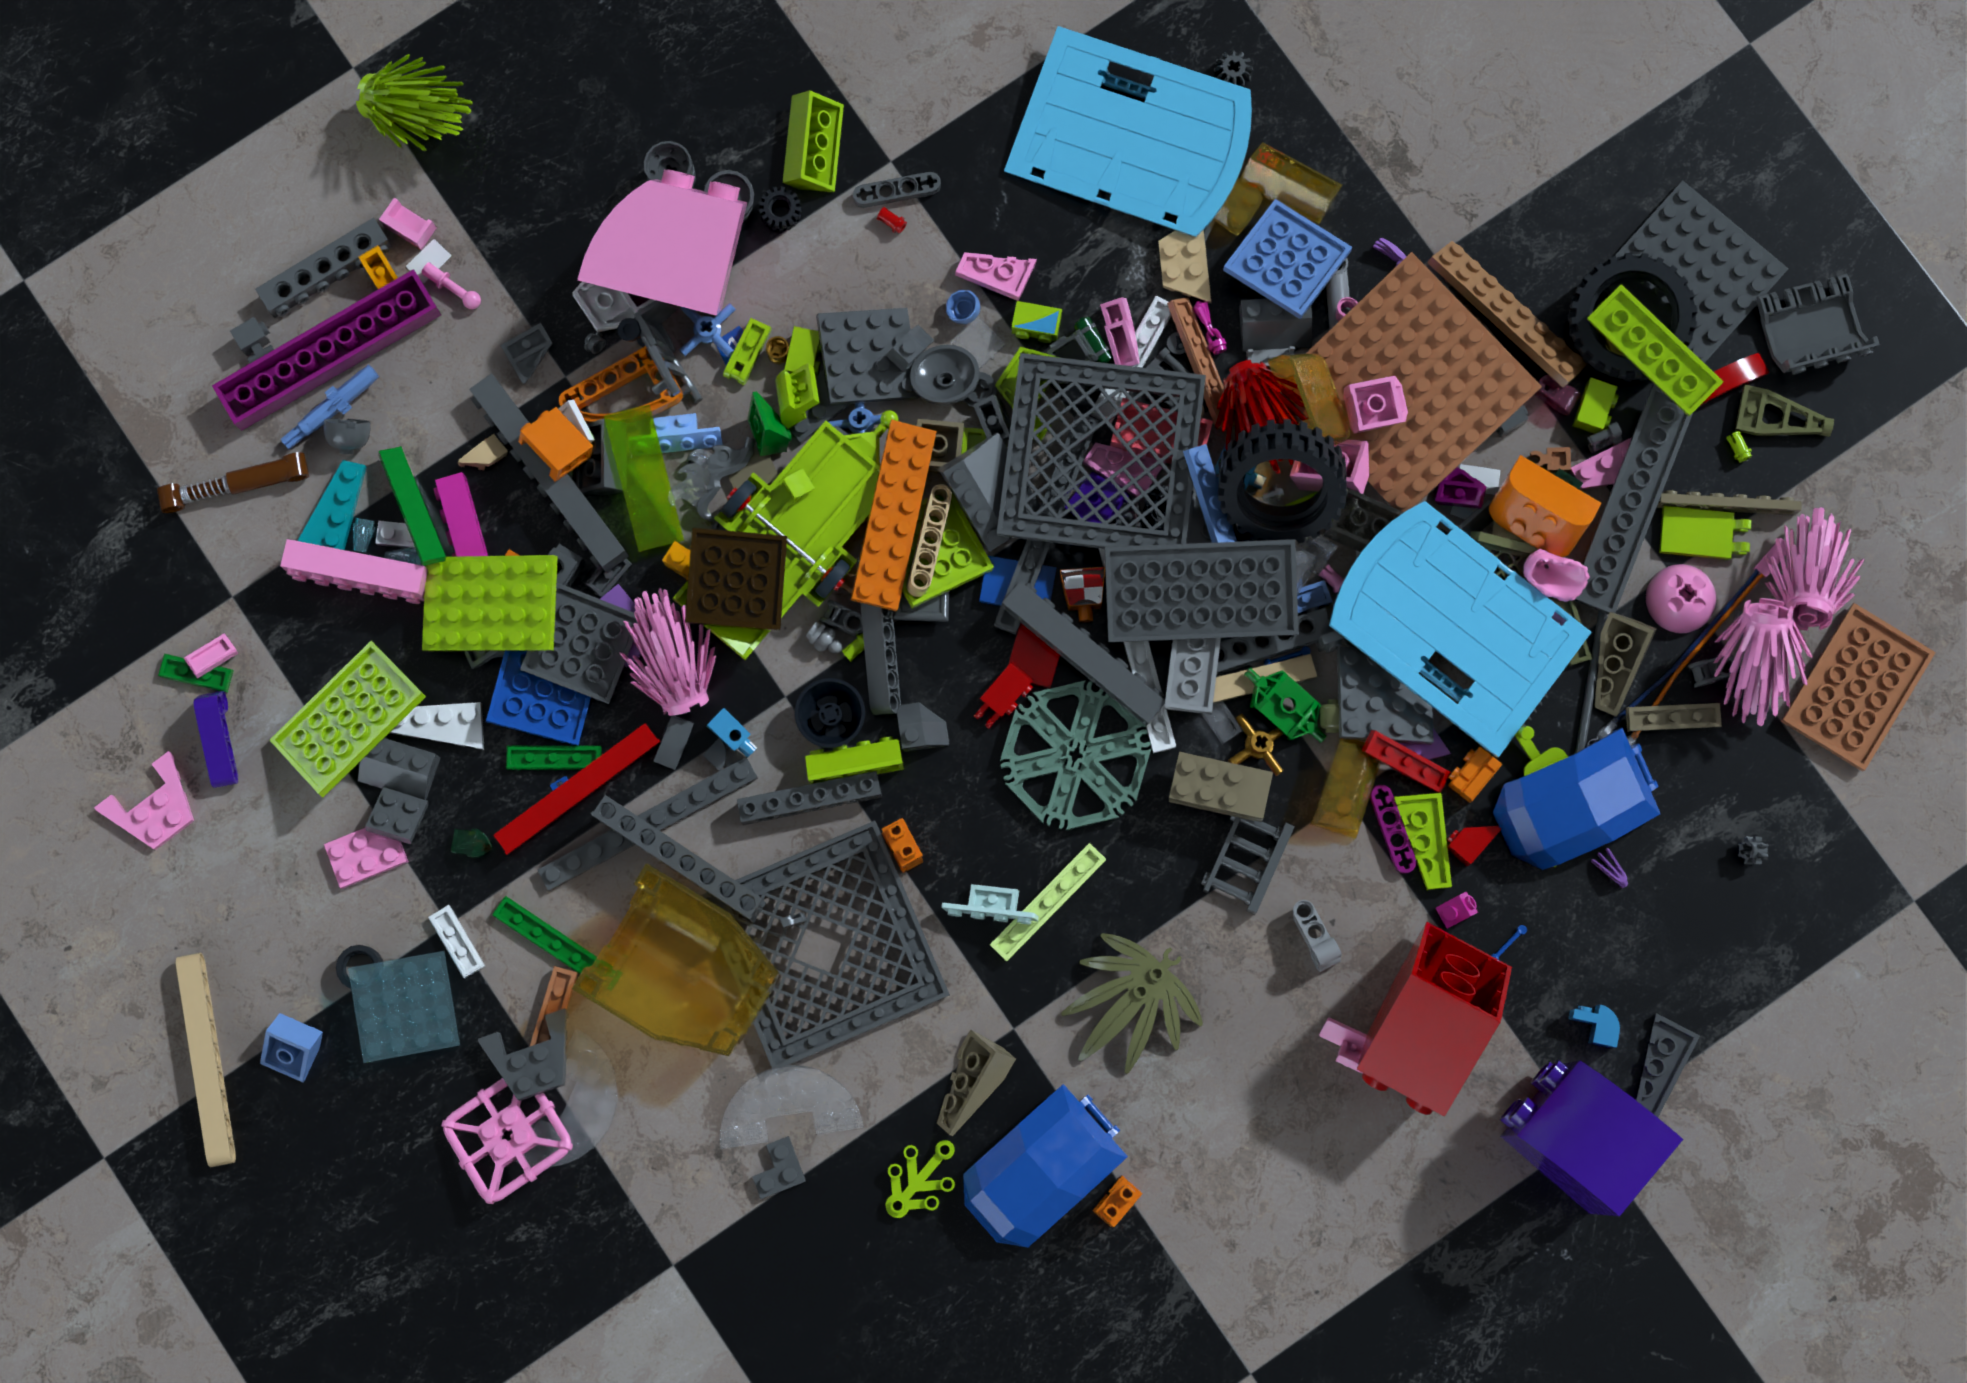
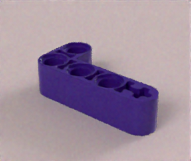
(215, 738)

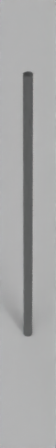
(1591, 684)

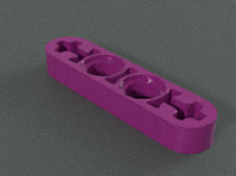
(1396, 828)

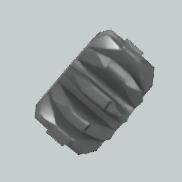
(1235, 63)

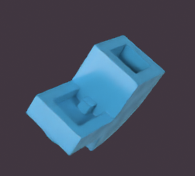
(1604, 1023)

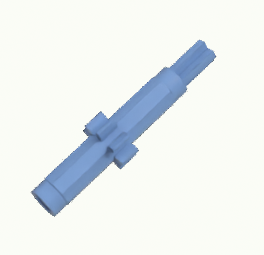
(337, 401)

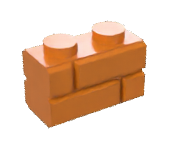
(1474, 774)

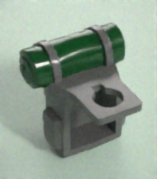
(1083, 344)

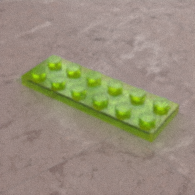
(643, 477)

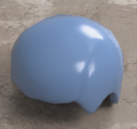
(963, 307)

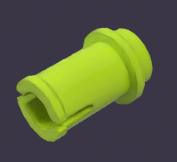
(1739, 447)
(854, 647)

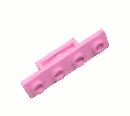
(1349, 1040)

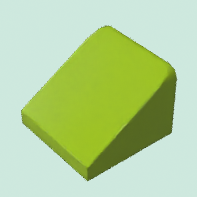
(798, 484)

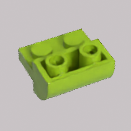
(796, 394)

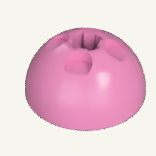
(1673, 606)

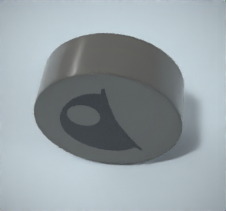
(1175, 345)

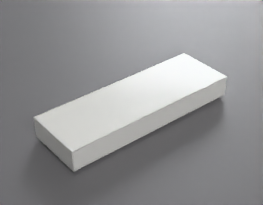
(456, 941)

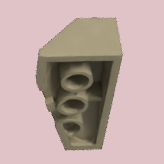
(1620, 656)
(979, 1072)

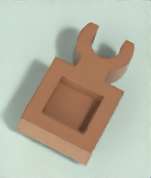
(1554, 458)

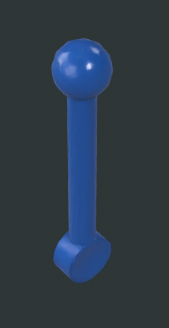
(1304, 651)
(1520, 931)

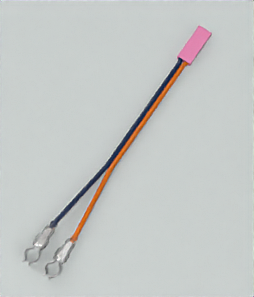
(1763, 570)

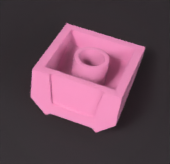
(1375, 404)

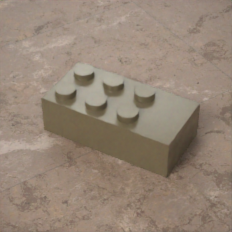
(1220, 787)

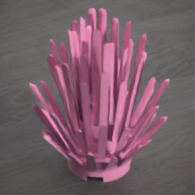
(1811, 576)
(1767, 644)
(670, 667)

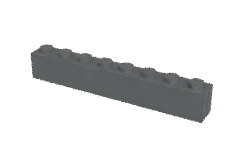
(1084, 653)

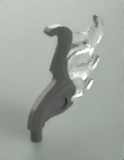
(705, 475)

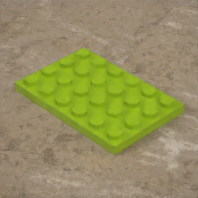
(490, 604)
(347, 718)

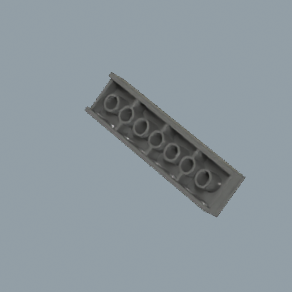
(679, 858)

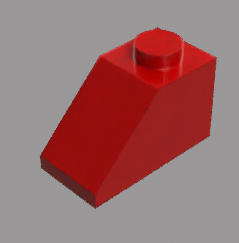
(1470, 842)

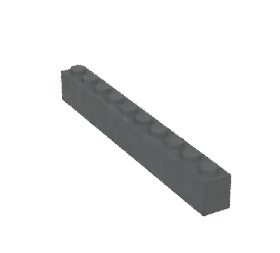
(564, 493)

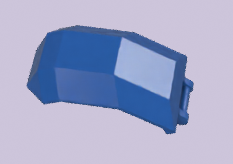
(1577, 803)
(1041, 1169)

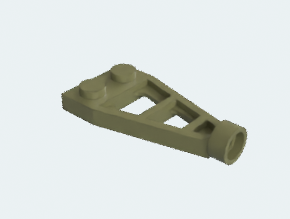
(1752, 408)

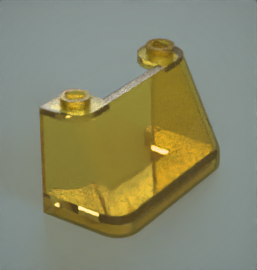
(1317, 392)

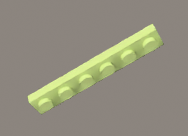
(1049, 901)

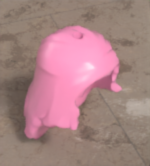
(1562, 580)

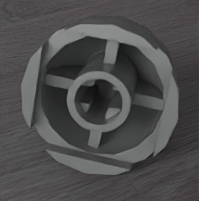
(346, 434)

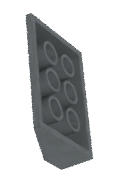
(977, 486)

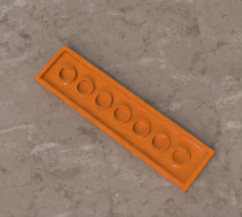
(893, 515)

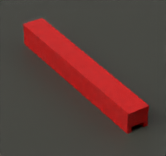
(576, 788)

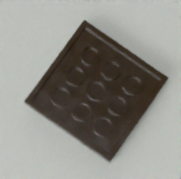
(736, 579)

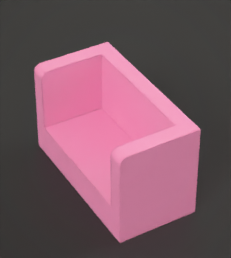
(407, 224)

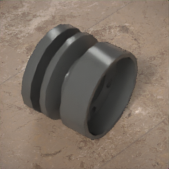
(668, 156)

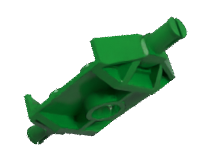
(1269, 697)

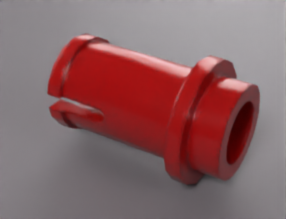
(891, 220)

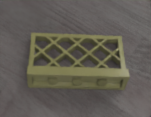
(1507, 546)

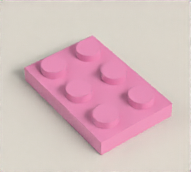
(363, 856)

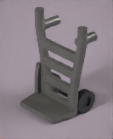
(649, 332)

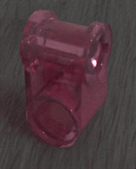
(1557, 397)

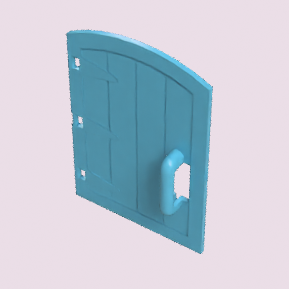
(1152, 156)
(1440, 593)

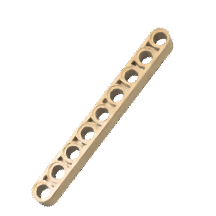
(205, 1060)

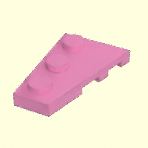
(1001, 275)
(1108, 460)
(1602, 468)

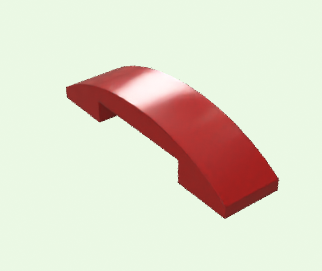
(1739, 373)

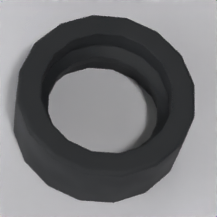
(347, 954)

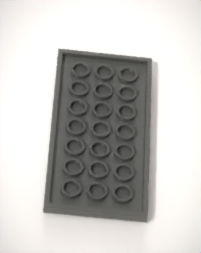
(1201, 590)

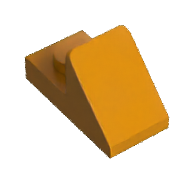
(377, 267)

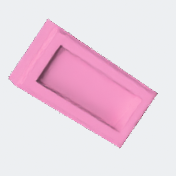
(210, 655)

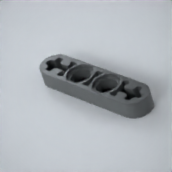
(897, 192)

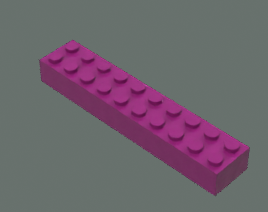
(326, 350)

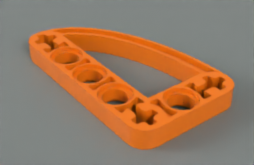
(622, 379)

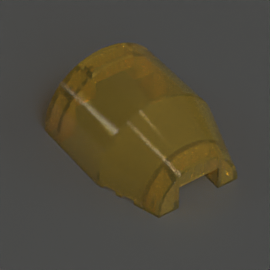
(680, 969)

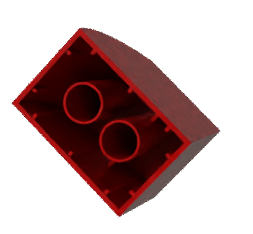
(1435, 1021)

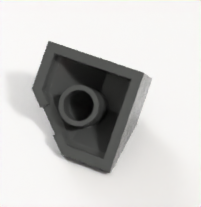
(921, 728)

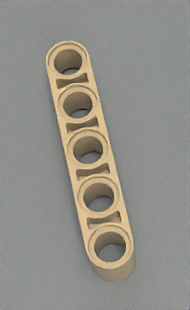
(925, 550)

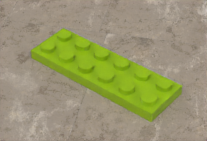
(1655, 350)

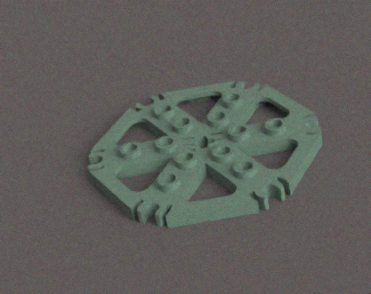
(1053, 759)

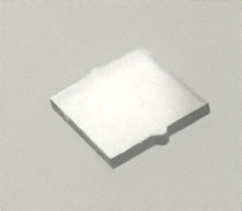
(979, 341)

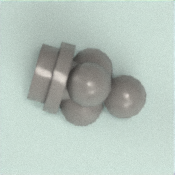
(823, 638)

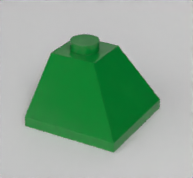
(767, 427)

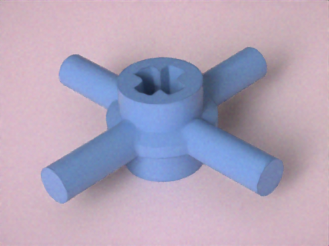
(705, 336)
(853, 421)

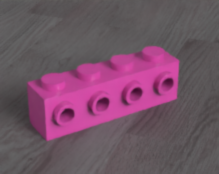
(460, 516)

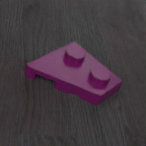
(1461, 490)

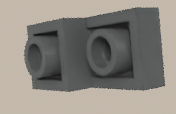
(673, 742)

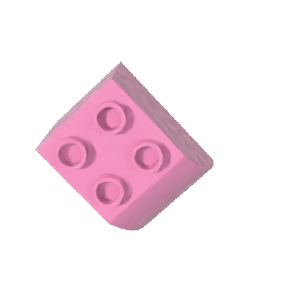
(669, 243)

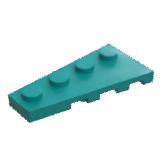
(335, 511)

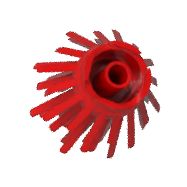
(1256, 398)

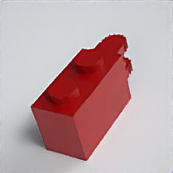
(1004, 693)

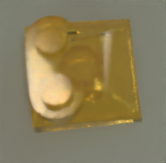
(1239, 208)

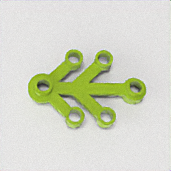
(917, 1182)

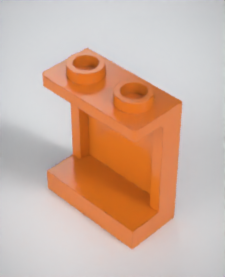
(556, 442)

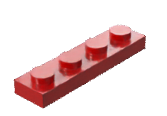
(1405, 761)

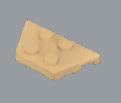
(1185, 265)

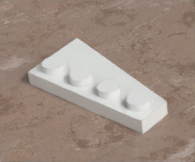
(445, 723)

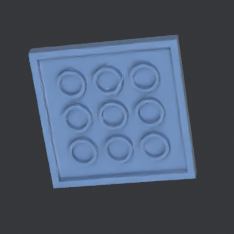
(1287, 258)

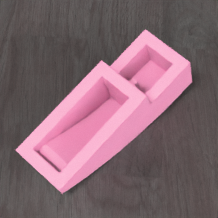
(1120, 332)

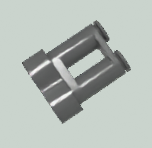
(1602, 439)

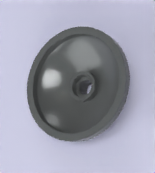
(945, 365)

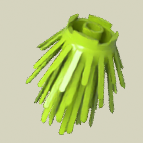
(390, 97)

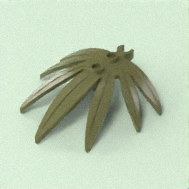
(1146, 985)

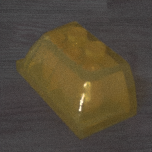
(1346, 789)

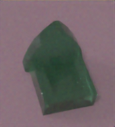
(470, 843)

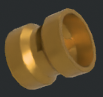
(776, 345)

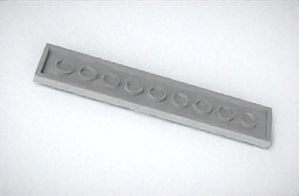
(1193, 660)

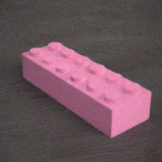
(354, 571)

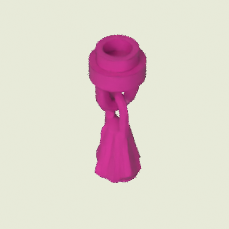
(1202, 311)

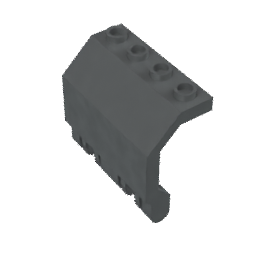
(1813, 326)

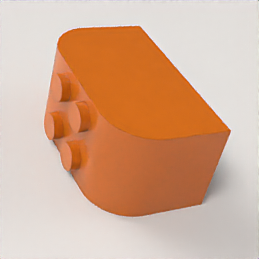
(1542, 508)

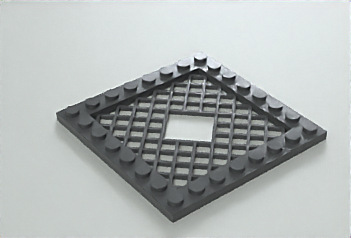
(1099, 375)
(930, 983)

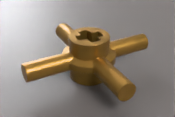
(1255, 752)

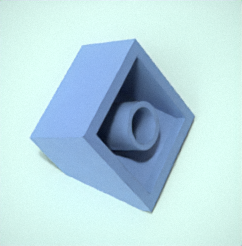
(290, 1047)

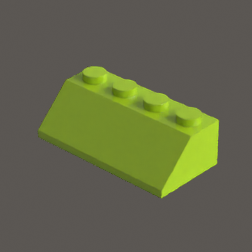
(813, 142)
(852, 761)

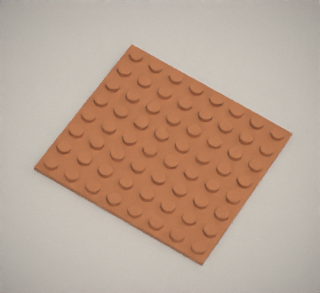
(1450, 370)

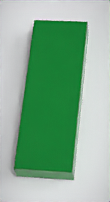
(177, 669)

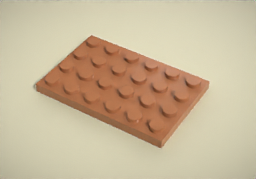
(1858, 687)

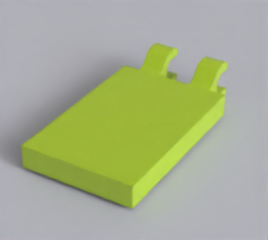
(1701, 533)

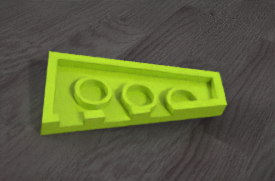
(1427, 835)

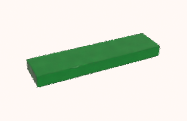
(551, 757)

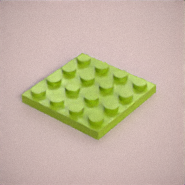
(958, 559)

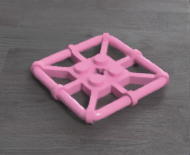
(501, 1150)

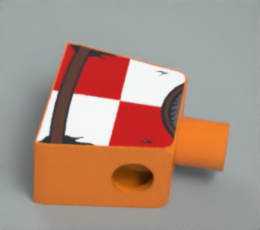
(1083, 590)

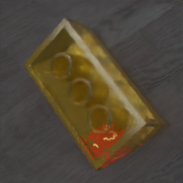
(1290, 182)

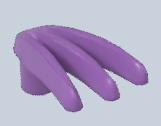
(1390, 250)
(1616, 873)

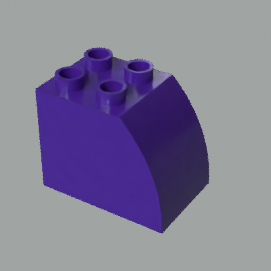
(1588, 1137)

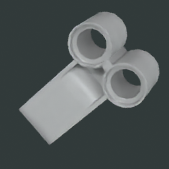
(1323, 949)

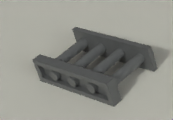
(1261, 877)

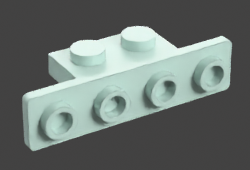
(992, 902)

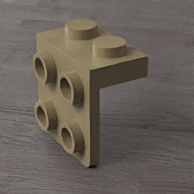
(760, 465)

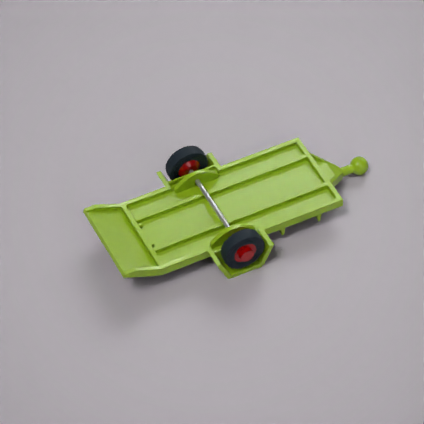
(816, 525)

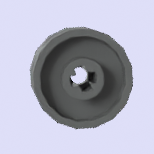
(736, 179)

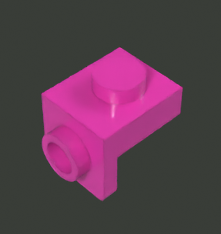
(1457, 909)

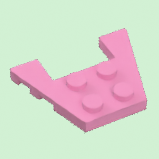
(157, 816)

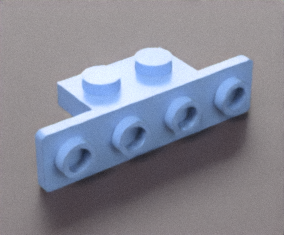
(682, 433)

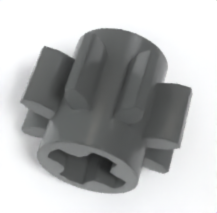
(1753, 850)

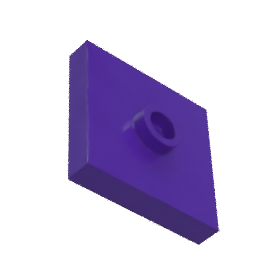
(1106, 512)

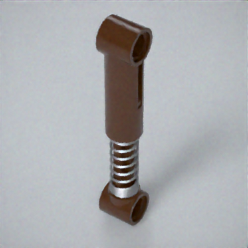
(289, 468)

